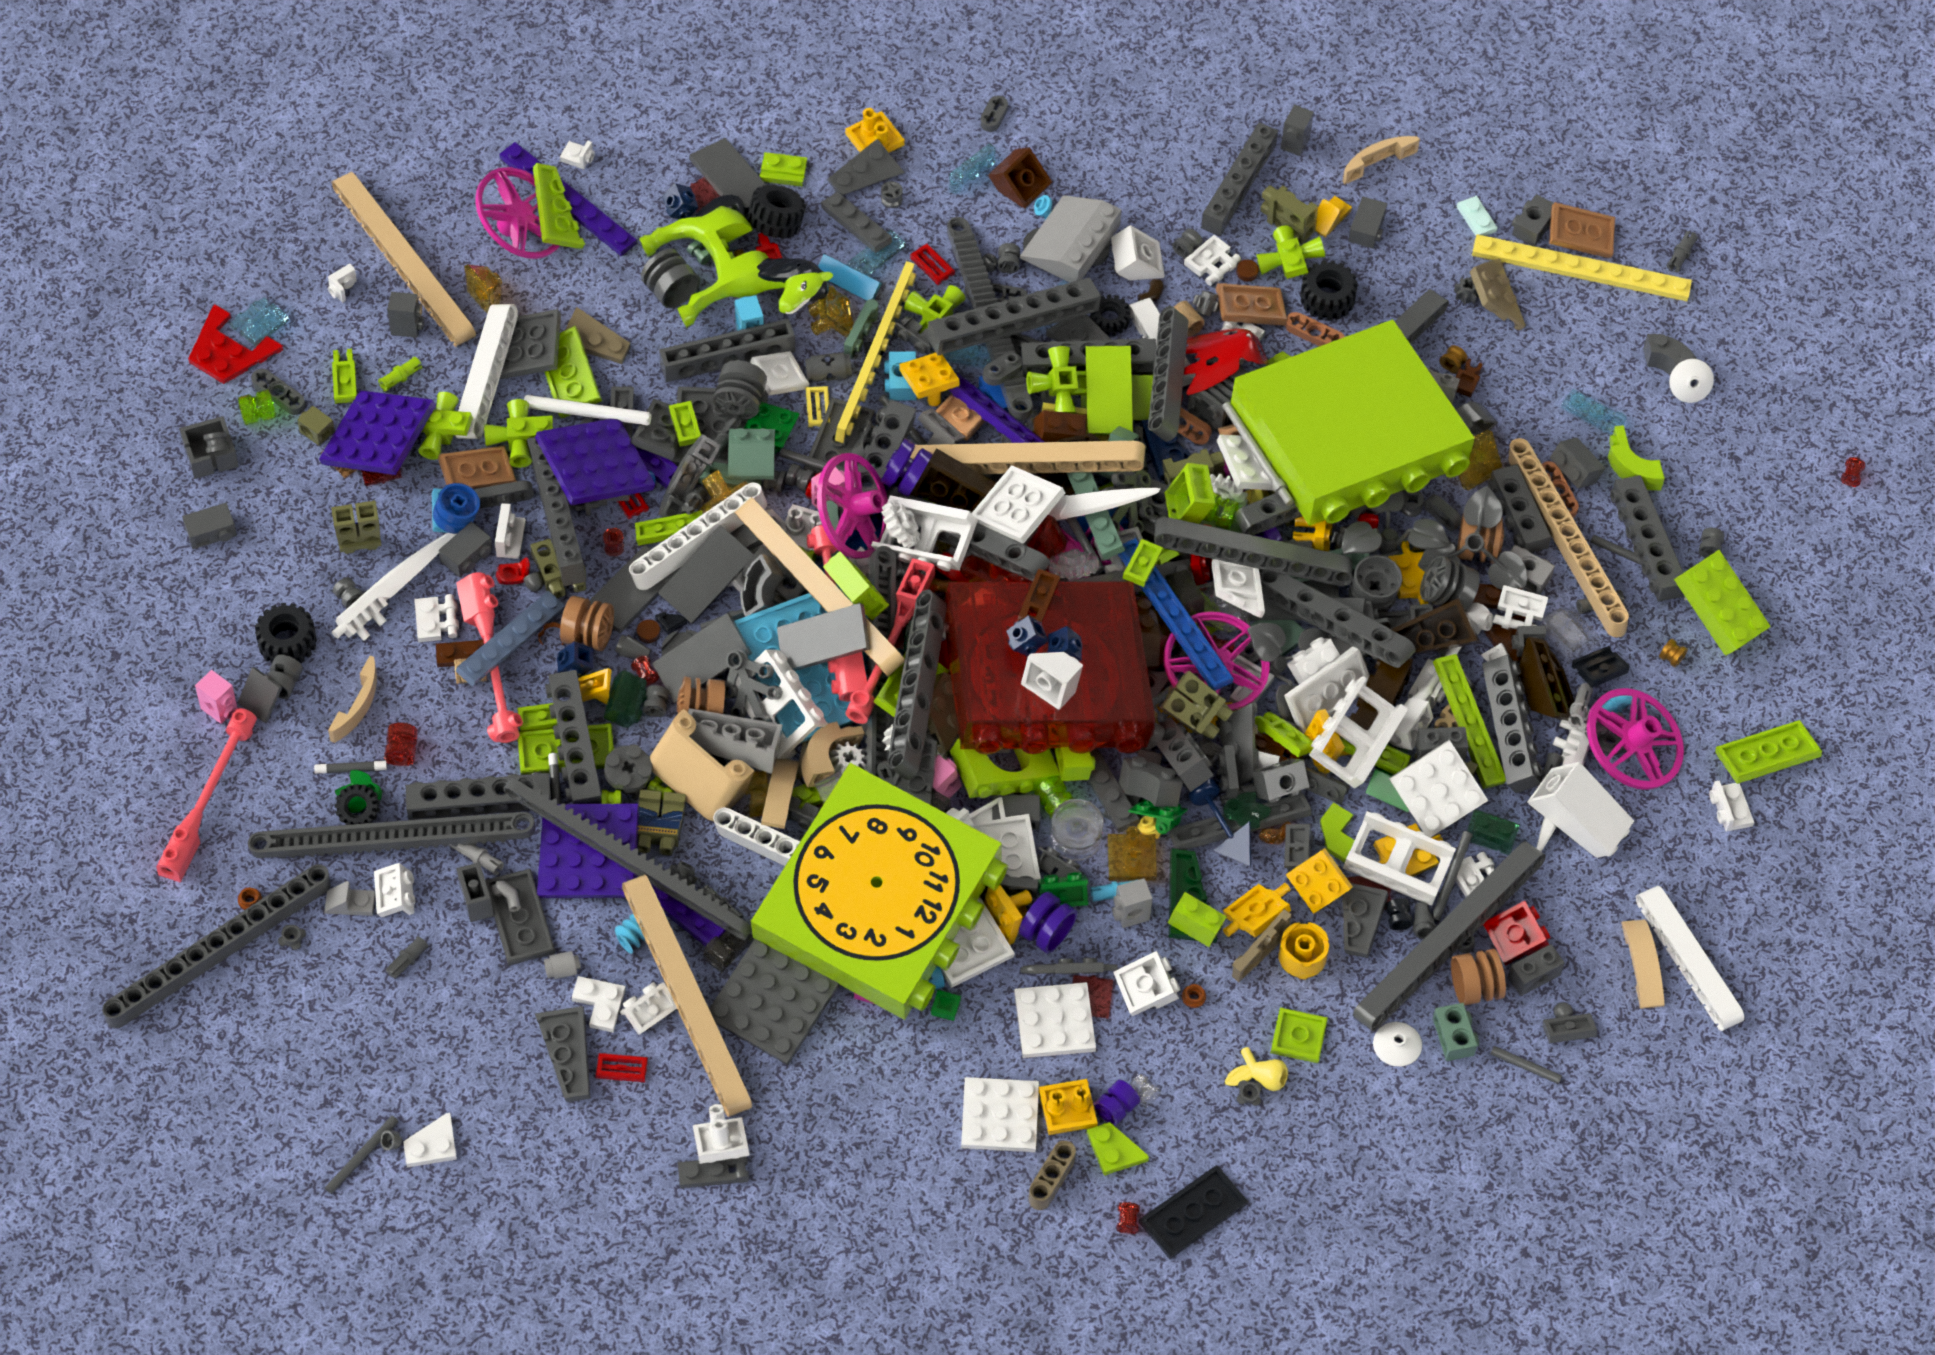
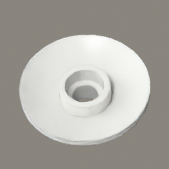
(1684, 374)
(1397, 1053)

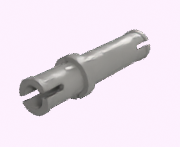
(1579, 709)
(480, 855)

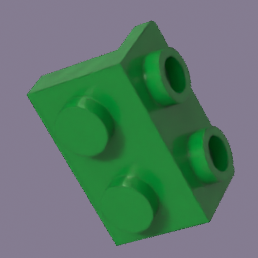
(1068, 889)

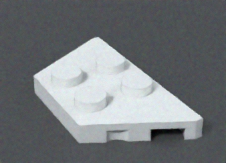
(1239, 586)

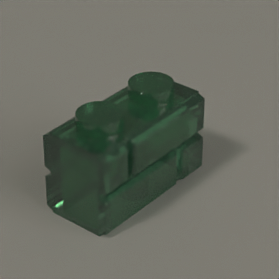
(625, 699)
(1492, 832)

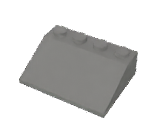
(1073, 237)

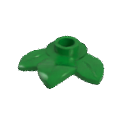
(357, 803)

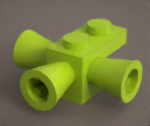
(1290, 253)
(936, 306)
(1060, 381)
(443, 425)
(517, 432)

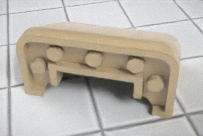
(695, 772)

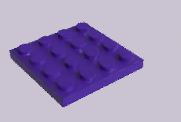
(377, 432)
(594, 461)
(577, 870)

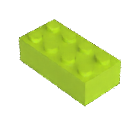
(1722, 603)

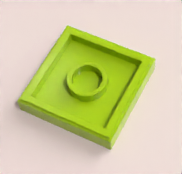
(1299, 1035)

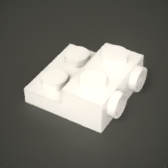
(1313, 659)
(1147, 983)

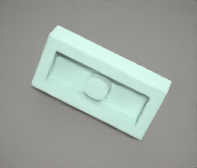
(1477, 216)

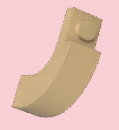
(816, 760)

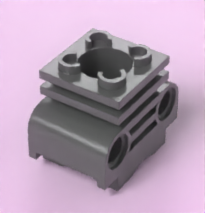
(1208, 403)

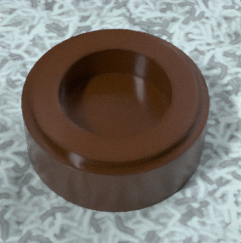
(1247, 270)
(648, 631)

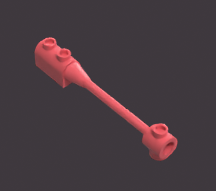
(908, 591)
(478, 610)
(850, 669)
(185, 837)

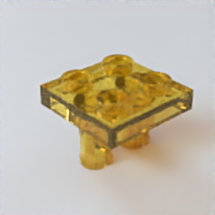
(833, 313)
(1483, 461)
(717, 490)
(1131, 856)

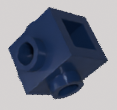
(680, 201)
(1027, 636)
(1065, 641)
(575, 657)

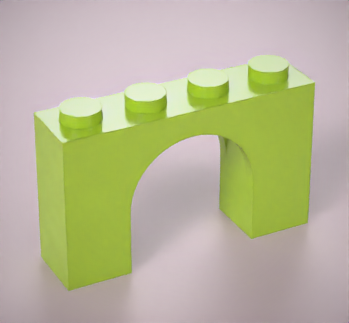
(986, 779)

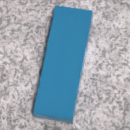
(850, 278)

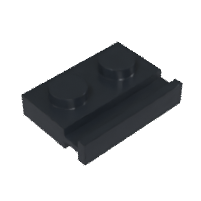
(1600, 666)

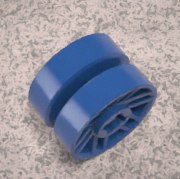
(455, 507)

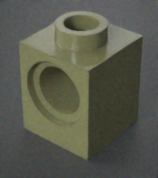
(315, 425)

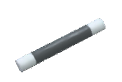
(347, 767)
(554, 777)

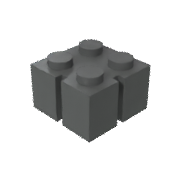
(195, 446)

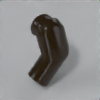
(1155, 291)

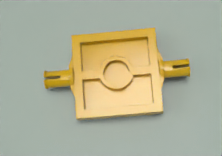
(1411, 573)
(1419, 861)
(1256, 910)

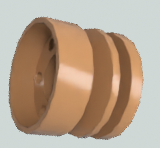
(1492, 536)
(587, 623)
(707, 699)
(1478, 976)

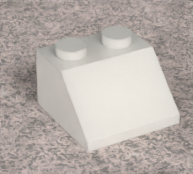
(1137, 255)
(1052, 676)

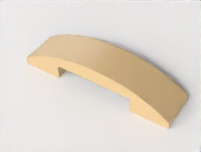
(1400, 146)
(345, 723)
(780, 793)
(1645, 963)

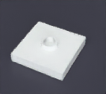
(782, 373)

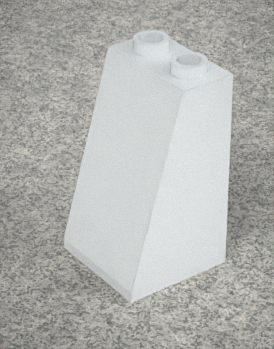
(1582, 809)

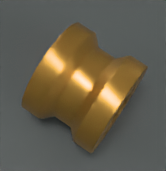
(1453, 359)
(1673, 653)

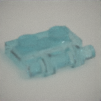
(264, 324)

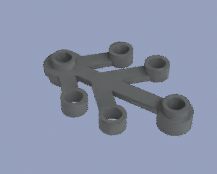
(1138, 479)
(748, 685)

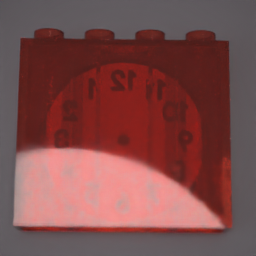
(999, 713)

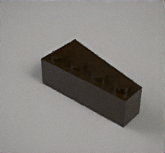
(952, 483)

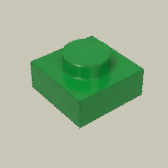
(945, 1005)

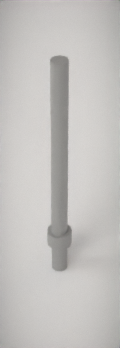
(1278, 484)

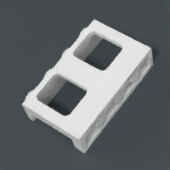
(933, 520)
(791, 689)
(1368, 743)
(1393, 872)

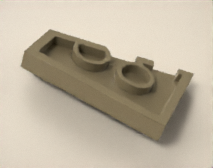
(599, 339)
(1261, 947)

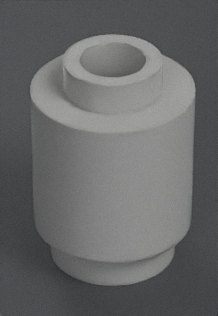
(562, 965)

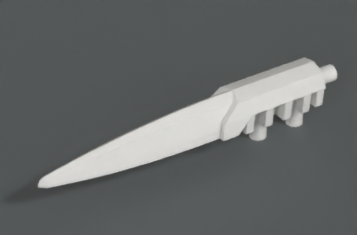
(1097, 501)
(374, 599)
(1574, 750)

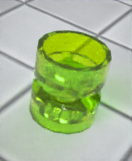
(248, 407)
(1230, 508)
(1052, 793)

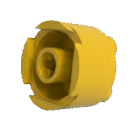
(1303, 950)

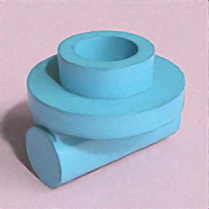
(1043, 206)

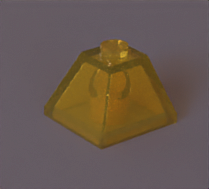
(483, 285)

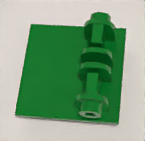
(774, 418)
(1166, 816)

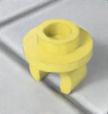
(1148, 826)

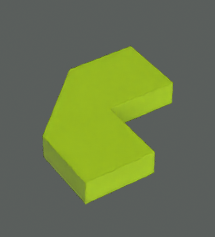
(1332, 825)

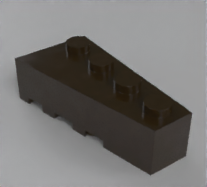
(1440, 629)
(1388, 684)

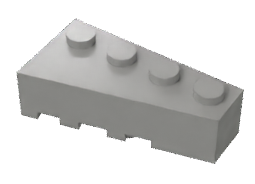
(738, 738)

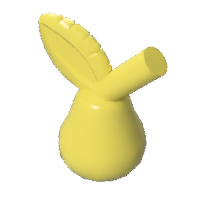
(1269, 1073)

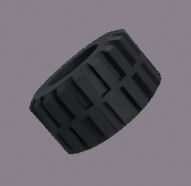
(776, 211)
(1324, 303)
(282, 619)

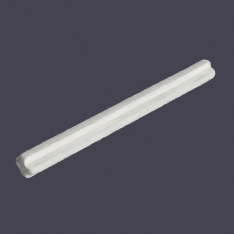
(588, 410)

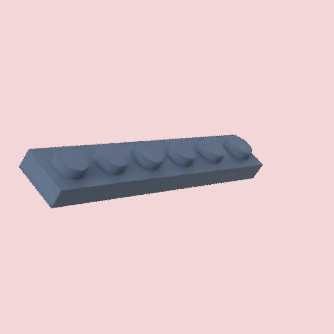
(510, 638)

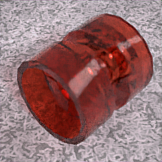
(401, 744)

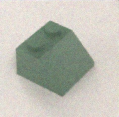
(751, 453)

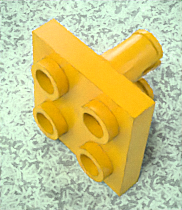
(874, 127)
(929, 377)
(1319, 538)
(1333, 748)
(1319, 880)
(1007, 910)
(1067, 1106)

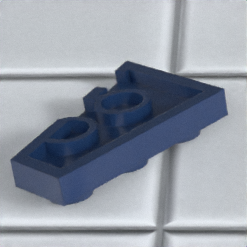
(1161, 450)

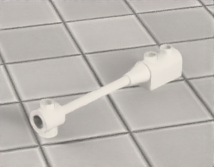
(1419, 710)

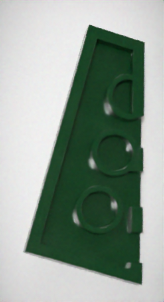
(1183, 878)

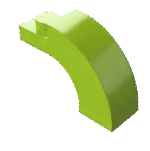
(1628, 464)

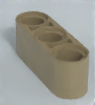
(1055, 1165)

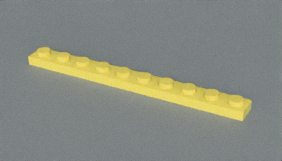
(1582, 267)
(873, 357)

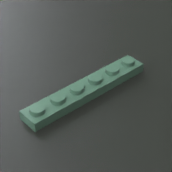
(1099, 522)

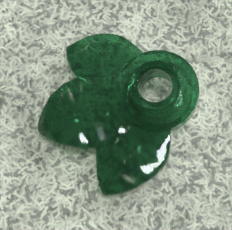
(1245, 809)

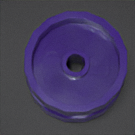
(904, 466)
(1048, 922)

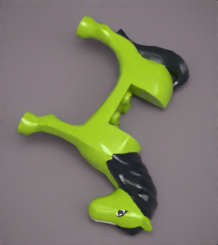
(742, 275)

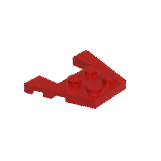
(223, 356)

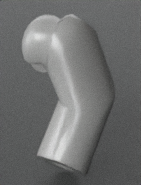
(509, 892)

